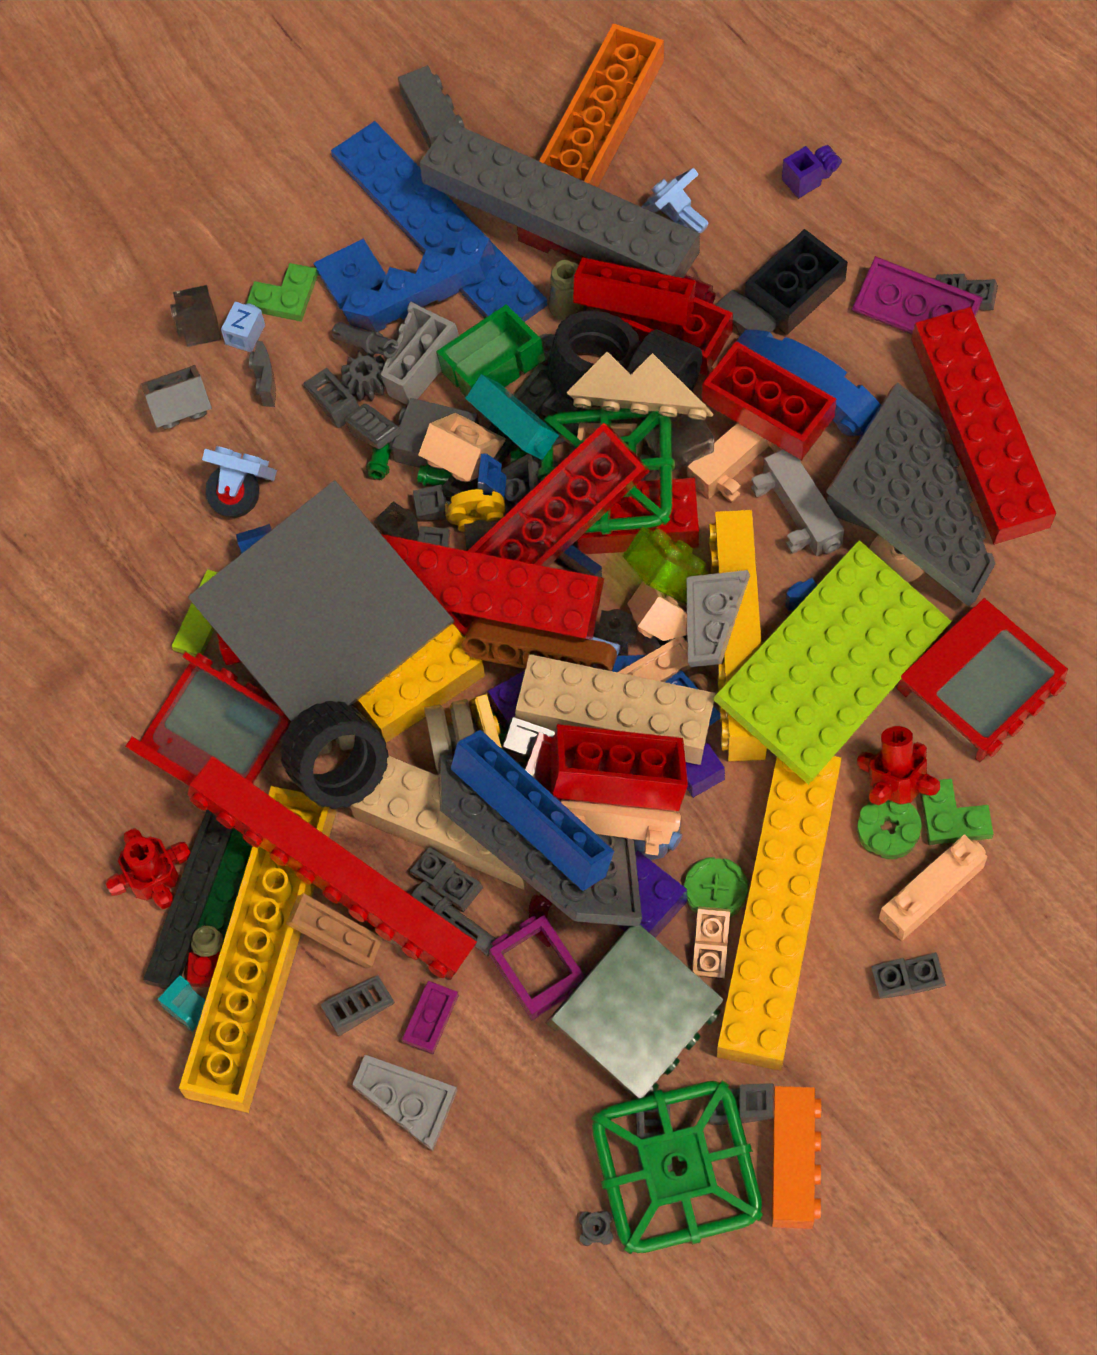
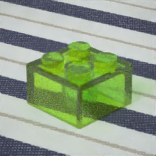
(664, 562)

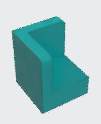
(183, 1003)

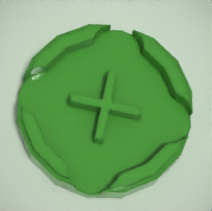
(716, 885)

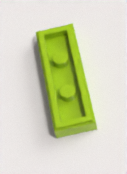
(195, 629)

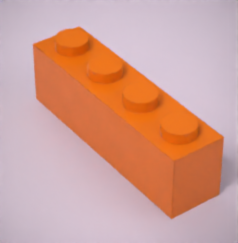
(794, 1157)

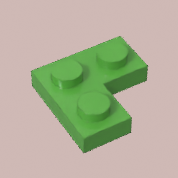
(289, 299)
(948, 823)

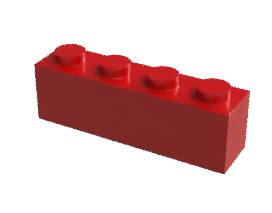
(634, 291)

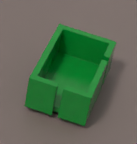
(493, 347)

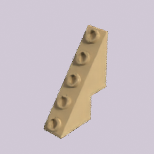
(646, 389)

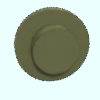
(206, 941)

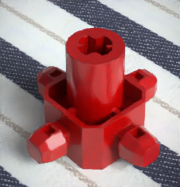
(898, 769)
(148, 868)

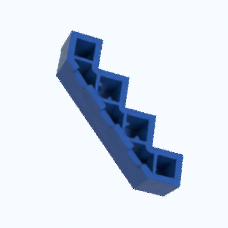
(435, 279)

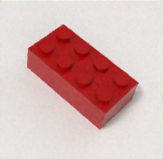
(707, 329)
(768, 400)
(682, 523)
(618, 767)

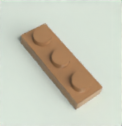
(334, 930)

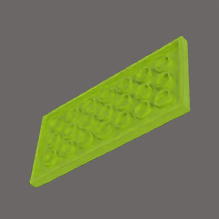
(832, 661)

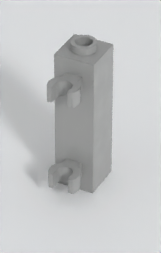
(802, 501)

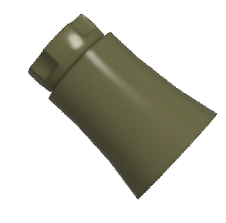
(562, 289)

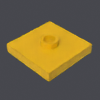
(484, 718)

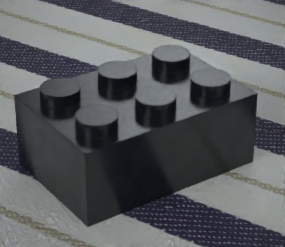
(797, 280)

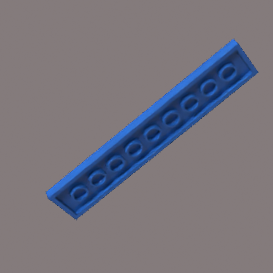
(430, 218)

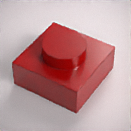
(201, 969)

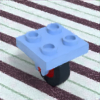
(234, 486)

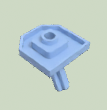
(675, 202)

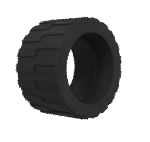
(588, 333)
(677, 355)
(351, 780)

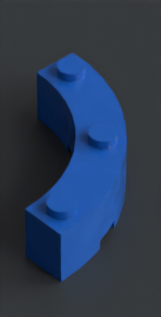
(853, 405)

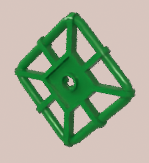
(664, 464)
(665, 1186)

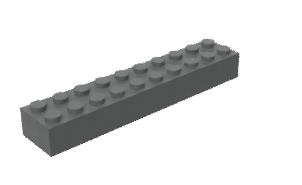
(556, 204)

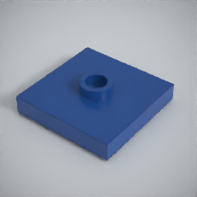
(350, 267)

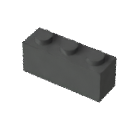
(427, 103)

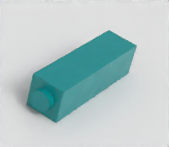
(512, 417)

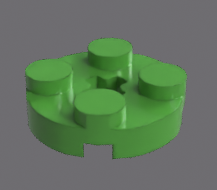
(882, 842)

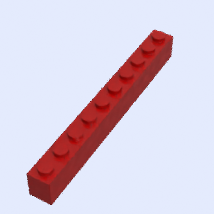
(330, 868)

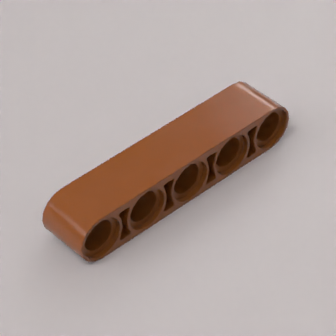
(513, 643)

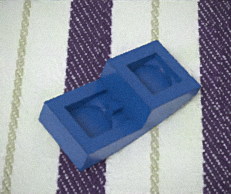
(490, 476)

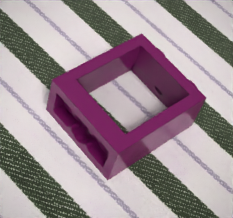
(554, 994)

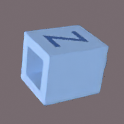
(243, 326)

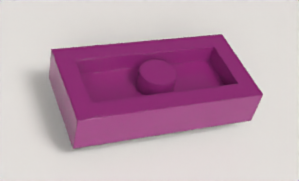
(430, 1017)

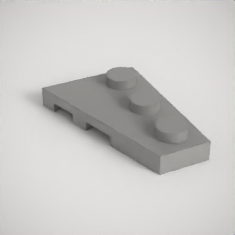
(711, 614)
(406, 1097)

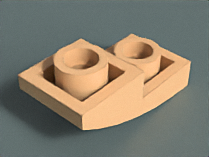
(711, 942)

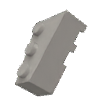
(417, 360)

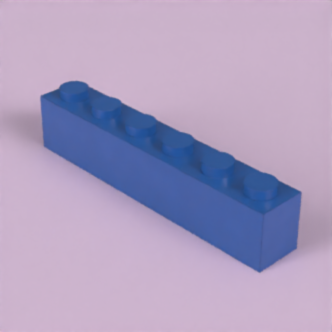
(532, 810)

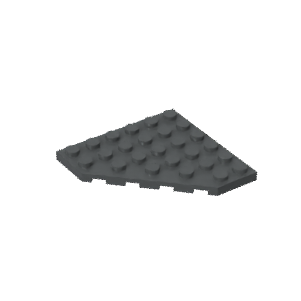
(910, 493)
(606, 902)

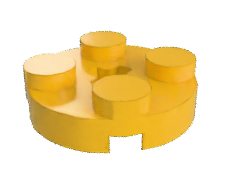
(474, 506)

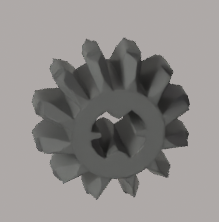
(363, 375)

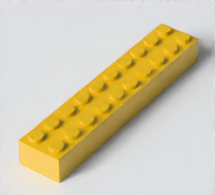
(777, 917)
(250, 974)

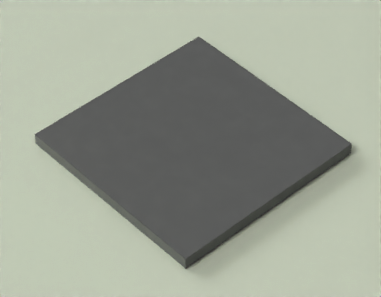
(321, 606)

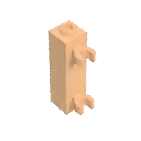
(730, 456)
(630, 822)
(933, 887)

